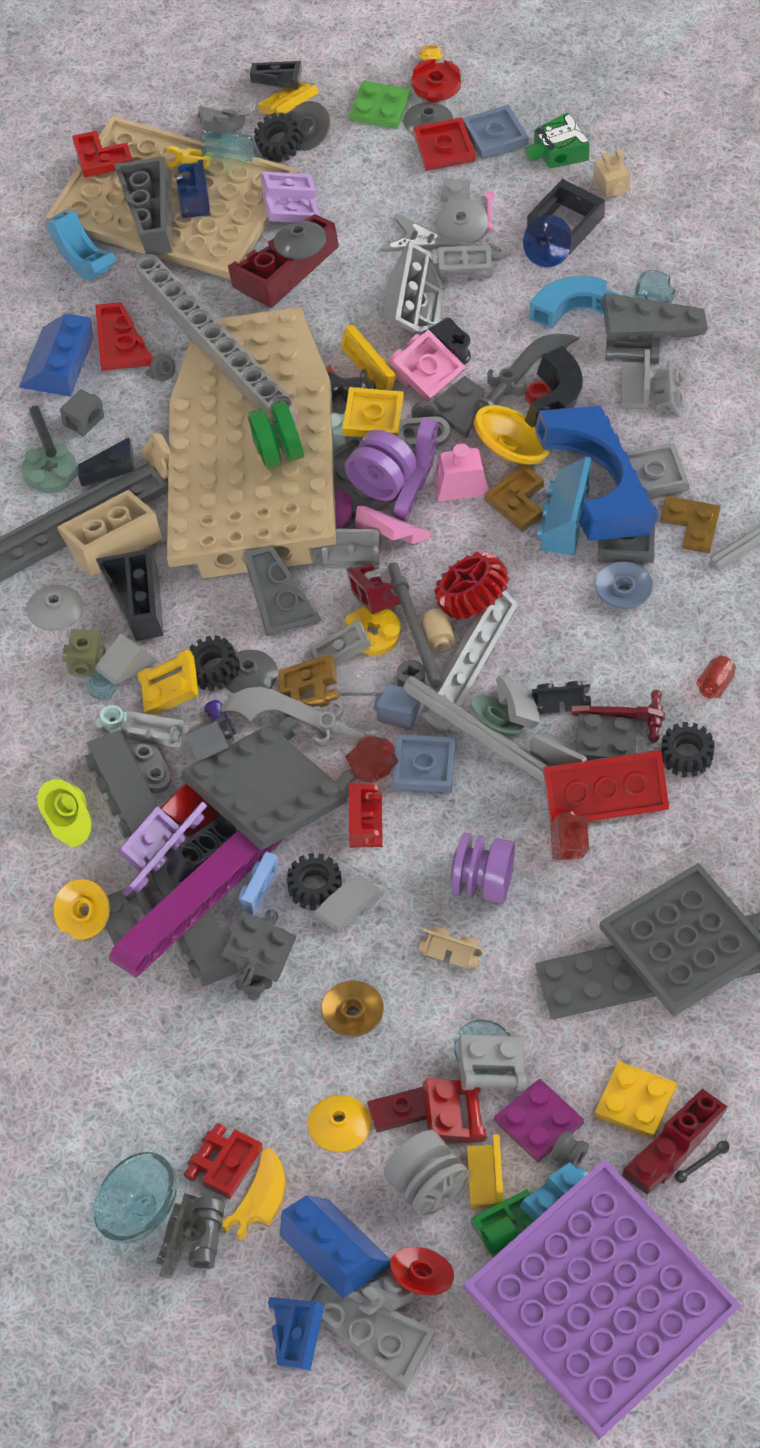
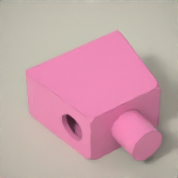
(460, 474)

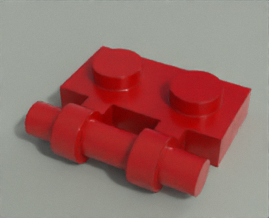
(230, 1165)

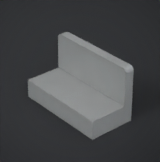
(636, 383)
(554, 750)

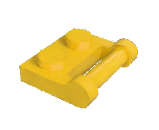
(172, 690)

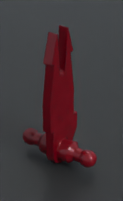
(652, 714)

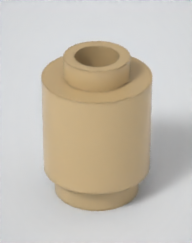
(438, 630)

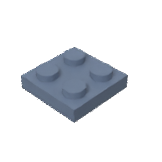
(495, 131)
(424, 763)

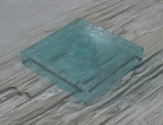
(227, 146)

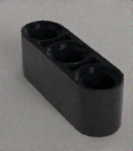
(199, 848)

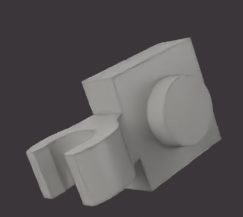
(385, 1293)

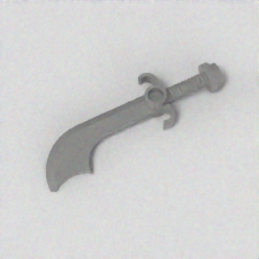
(258, 700)

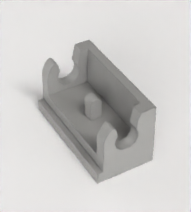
(464, 259)
(352, 549)

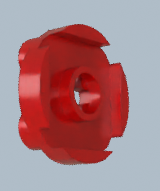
(436, 90)

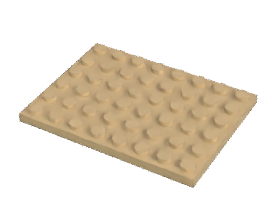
(197, 242)

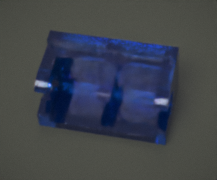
(193, 190)

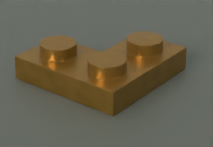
(512, 498)
(697, 516)

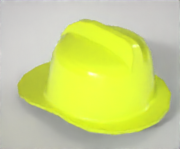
(61, 799)

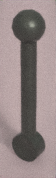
(722, 1147)

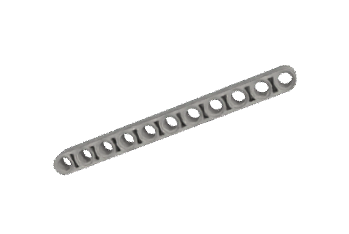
(210, 335)

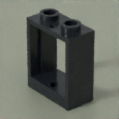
(567, 195)

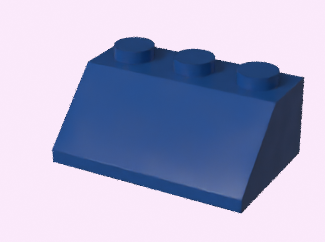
(59, 355)
(332, 1244)

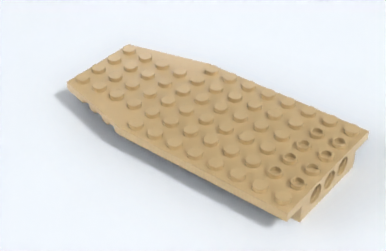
(217, 481)

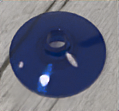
(558, 241)

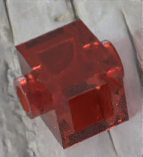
(372, 758)
(569, 836)

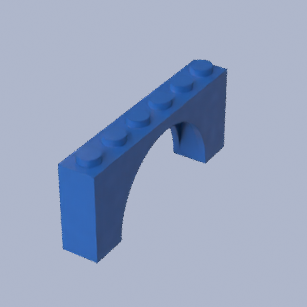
(589, 433)

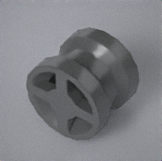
(408, 669)
(569, 1149)

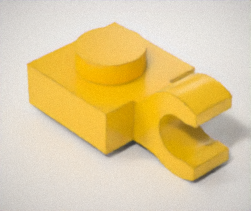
(186, 156)

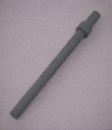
(401, 589)

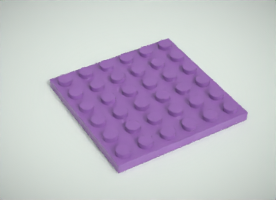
(601, 1298)

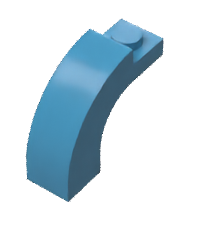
(77, 247)
(567, 295)

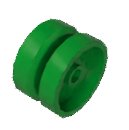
(271, 436)

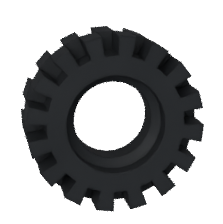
(270, 128)
(223, 670)
(689, 735)
(308, 867)

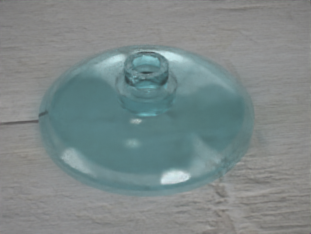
(135, 1197)

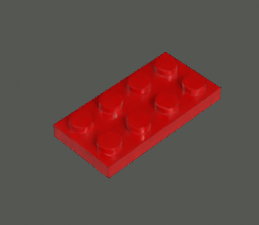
(607, 786)

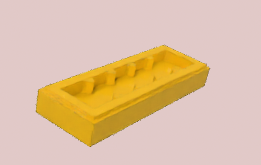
(365, 357)

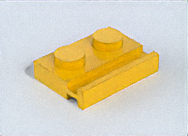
(287, 99)

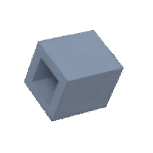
(396, 707)

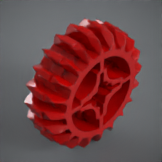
(471, 585)

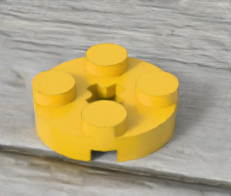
(388, 632)

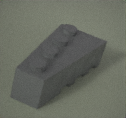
(148, 196)

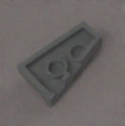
(276, 593)

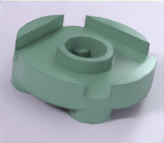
(46, 482)

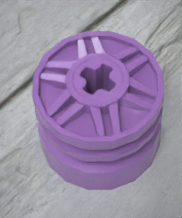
(483, 868)

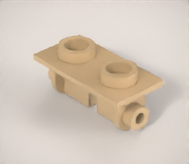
(462, 950)

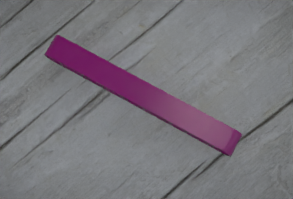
(186, 904)

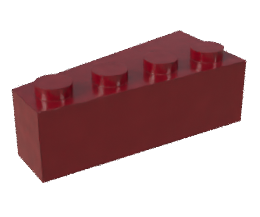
(270, 276)

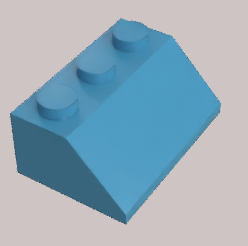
(565, 508)

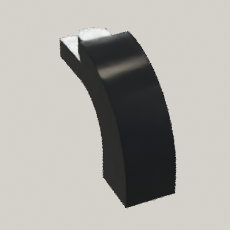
(563, 377)

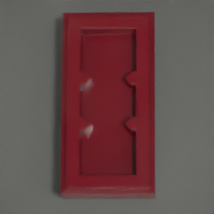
(397, 1109)

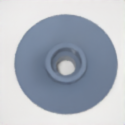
(627, 576)

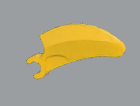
(263, 1198)

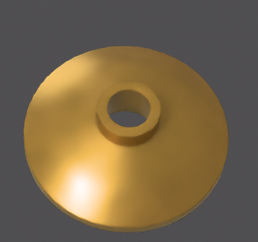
(352, 996)

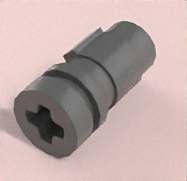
(212, 1212)

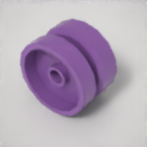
(380, 465)

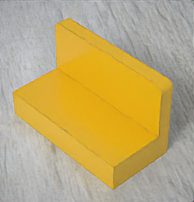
(485, 1174)

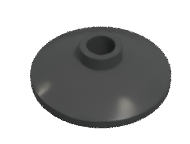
(425, 114)
(308, 115)
(300, 240)
(261, 675)

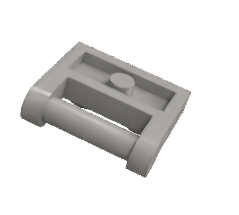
(491, 1053)

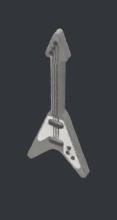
(430, 240)

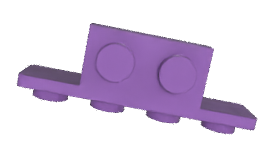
(152, 840)

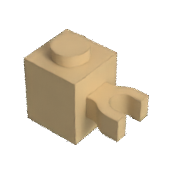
(612, 174)

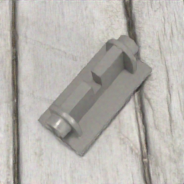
(668, 381)
(153, 729)

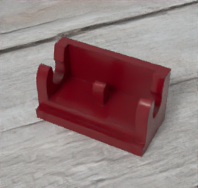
(371, 592)

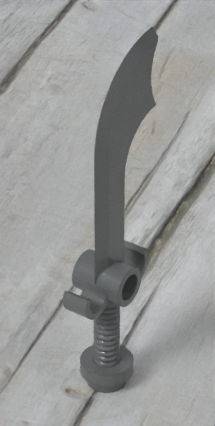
(508, 378)

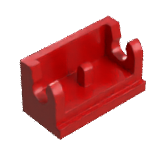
(365, 816)

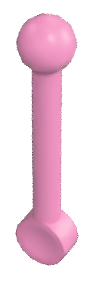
(489, 196)

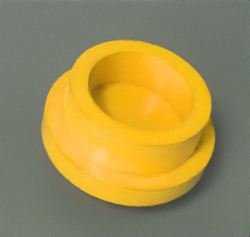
(430, 52)

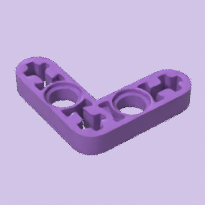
(424, 457)

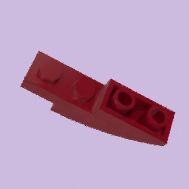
(675, 1143)

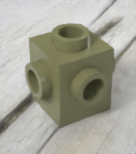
(83, 652)

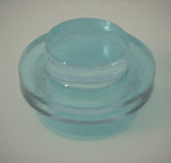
(100, 687)

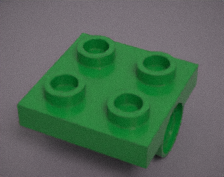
(502, 1223)

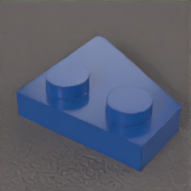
(295, 1331)

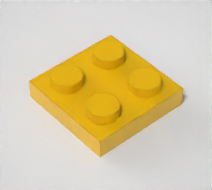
(372, 410)
(635, 1100)

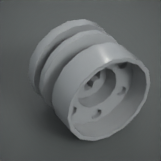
(426, 1173)

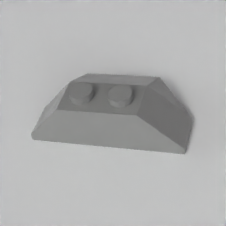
(414, 291)

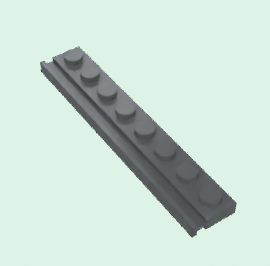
(41, 536)

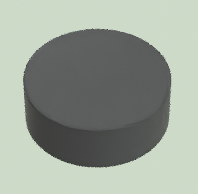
(424, 409)

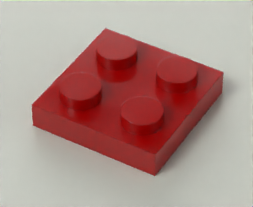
(444, 144)

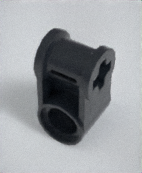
(453, 339)

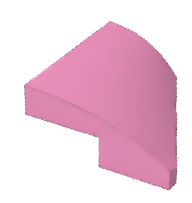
(390, 527)

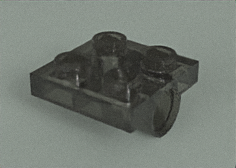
(175, 1238)

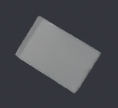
(123, 660)

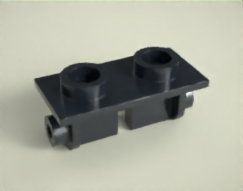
(549, 696)

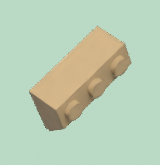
(109, 530)

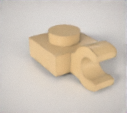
(157, 454)

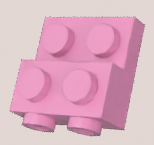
(425, 365)

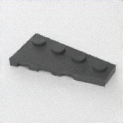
(639, 316)

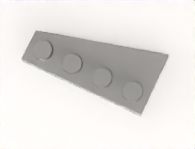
(383, 1338)

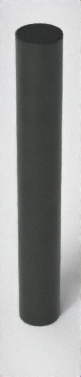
(42, 431)

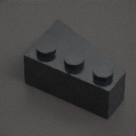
(136, 590)

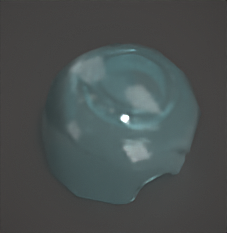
(654, 285)

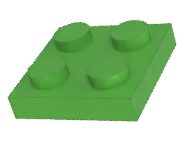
(380, 104)

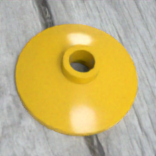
(70, 905)
(339, 1135)

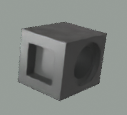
(82, 412)

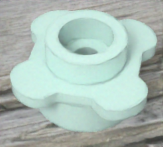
(108, 713)

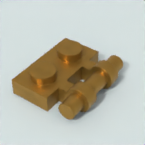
(310, 676)

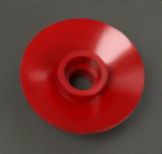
(421, 1271)

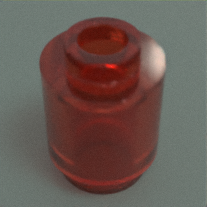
(716, 677)

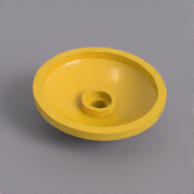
(509, 435)

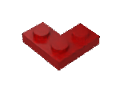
(95, 159)

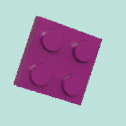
(538, 1119)

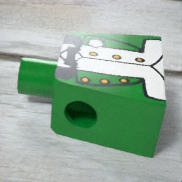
(559, 143)

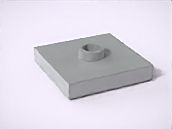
(659, 470)

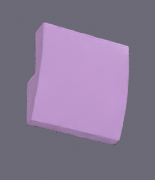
(288, 196)

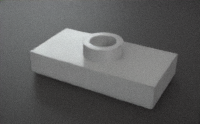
(343, 643)

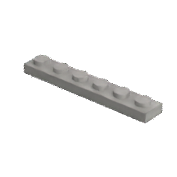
(471, 656)

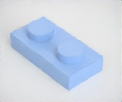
(262, 877)

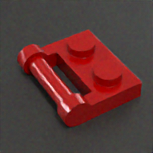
(444, 1111)

